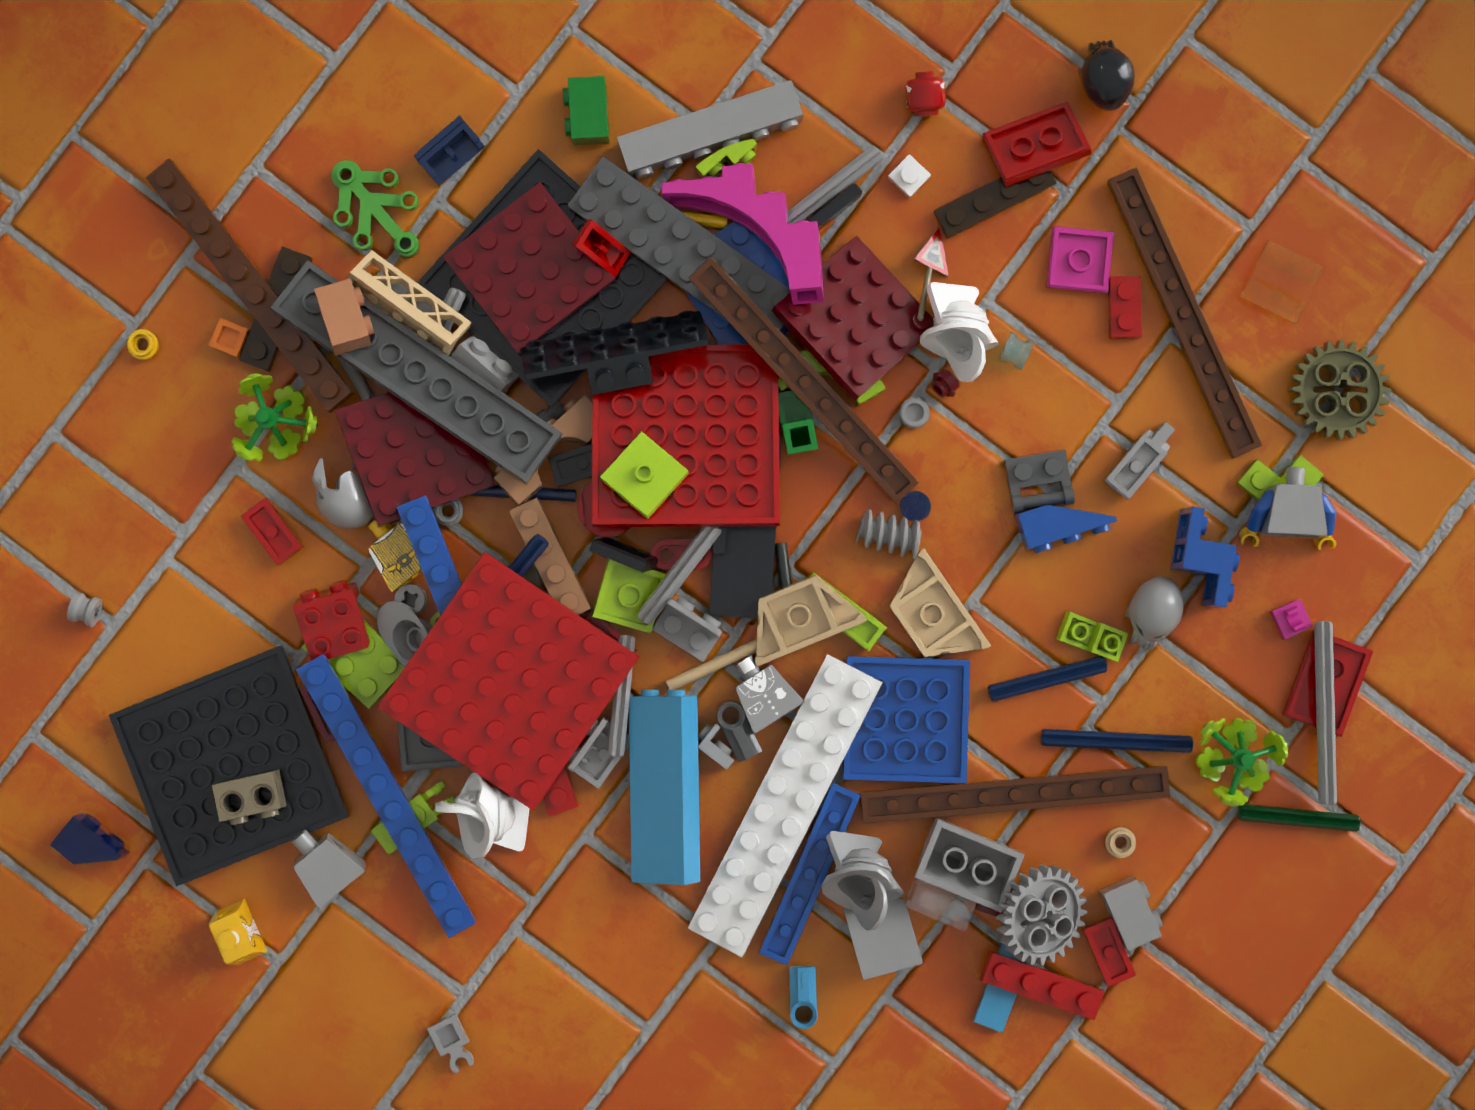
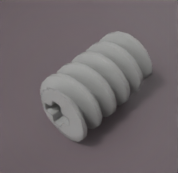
(889, 533)

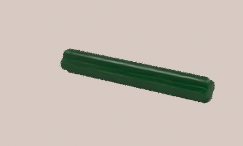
(1299, 817)

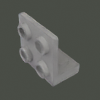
(688, 629)

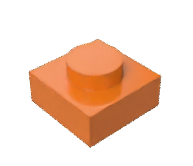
(229, 337)

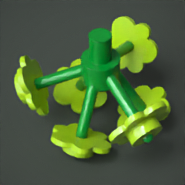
(256, 419)
(1247, 770)

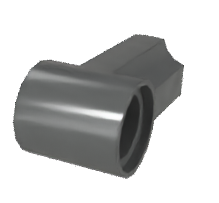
(739, 732)

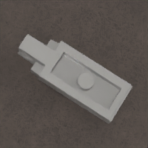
(1140, 461)

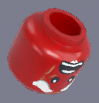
(925, 94)

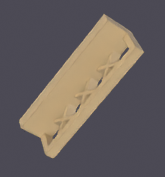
(399, 307)

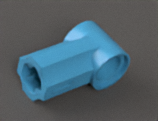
(803, 992)

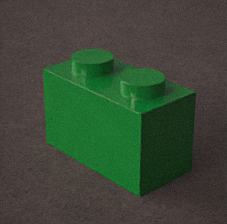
(588, 110)

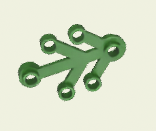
(372, 204)

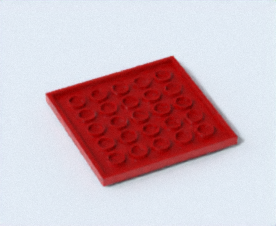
(716, 418)
(508, 681)

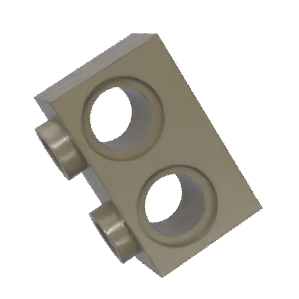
(248, 791)

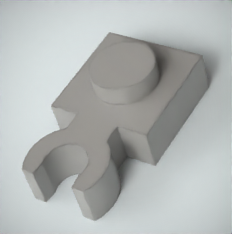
(449, 1038)

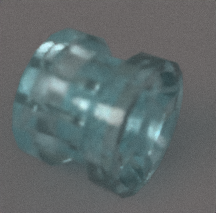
(1016, 351)

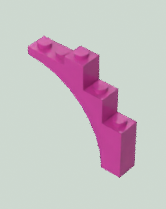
(764, 214)

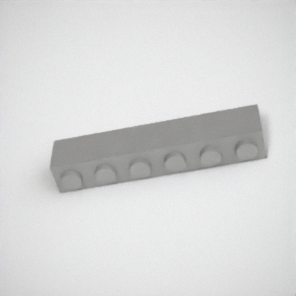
(710, 129)

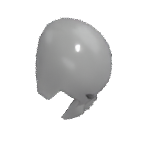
(346, 504)
(1155, 611)

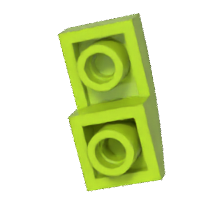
(735, 153)
(1092, 636)

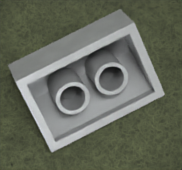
(968, 864)

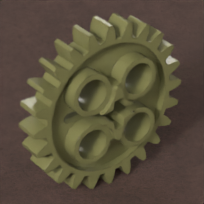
(1339, 417)

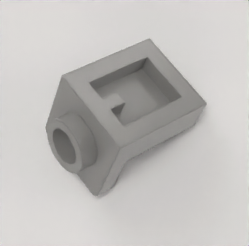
(717, 751)

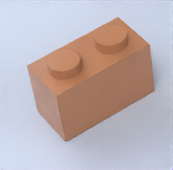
(343, 317)

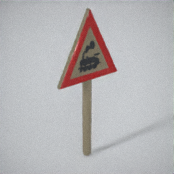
(933, 258)

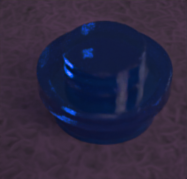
(915, 506)

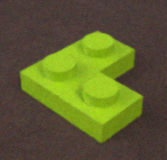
(1260, 478)

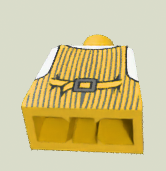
(394, 555)

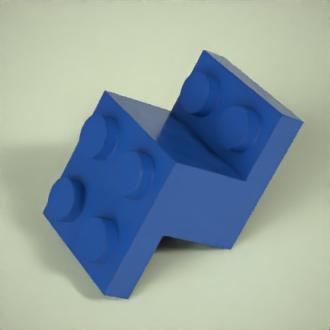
(1204, 557)

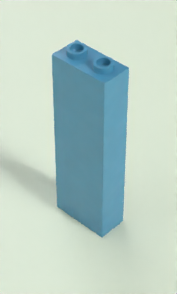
(664, 788)

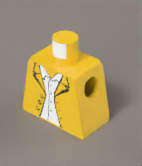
(236, 934)

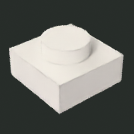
(909, 176)

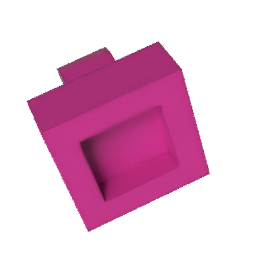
(1291, 619)

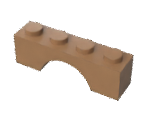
(575, 427)
(552, 563)

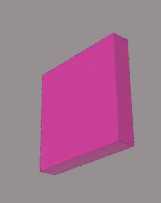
(1080, 260)

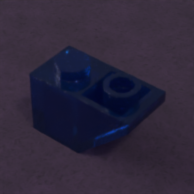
(87, 843)

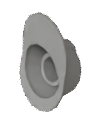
(401, 629)

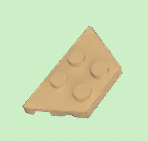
(933, 612)
(801, 617)

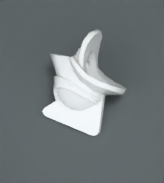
(958, 329)
(487, 817)

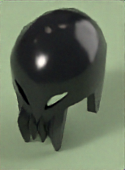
(1107, 75)

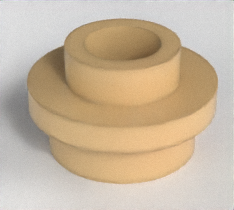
(1129, 846)

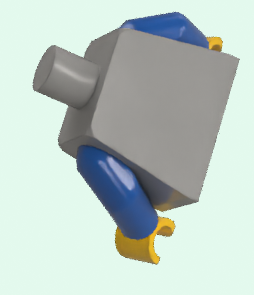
(1292, 512)

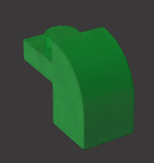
(796, 424)

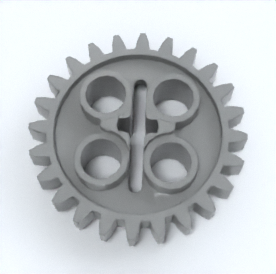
(1041, 914)

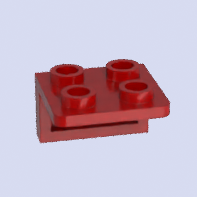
(331, 620)

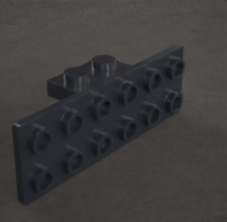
(615, 355)
(742, 568)

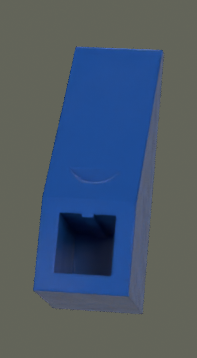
(1052, 523)

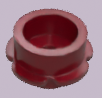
(945, 383)

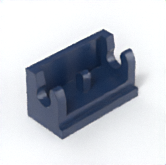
(449, 151)

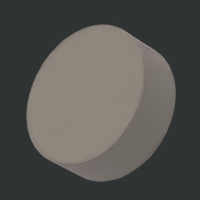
(914, 413)

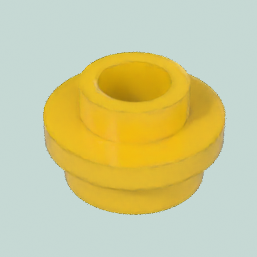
(134, 340)

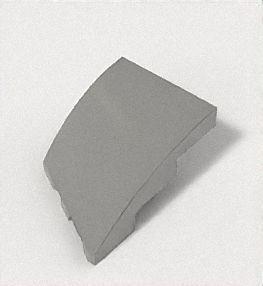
(889, 946)

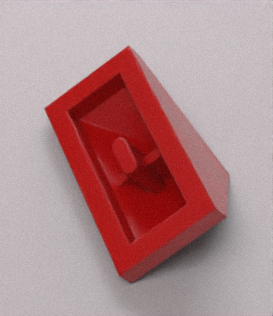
(601, 247)

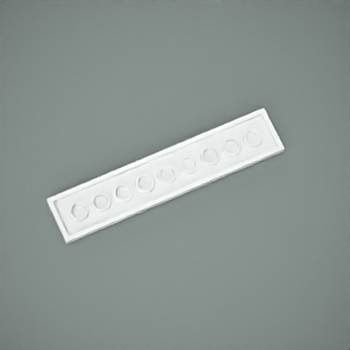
(785, 805)

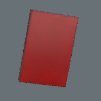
(1036, 144)
(1349, 670)

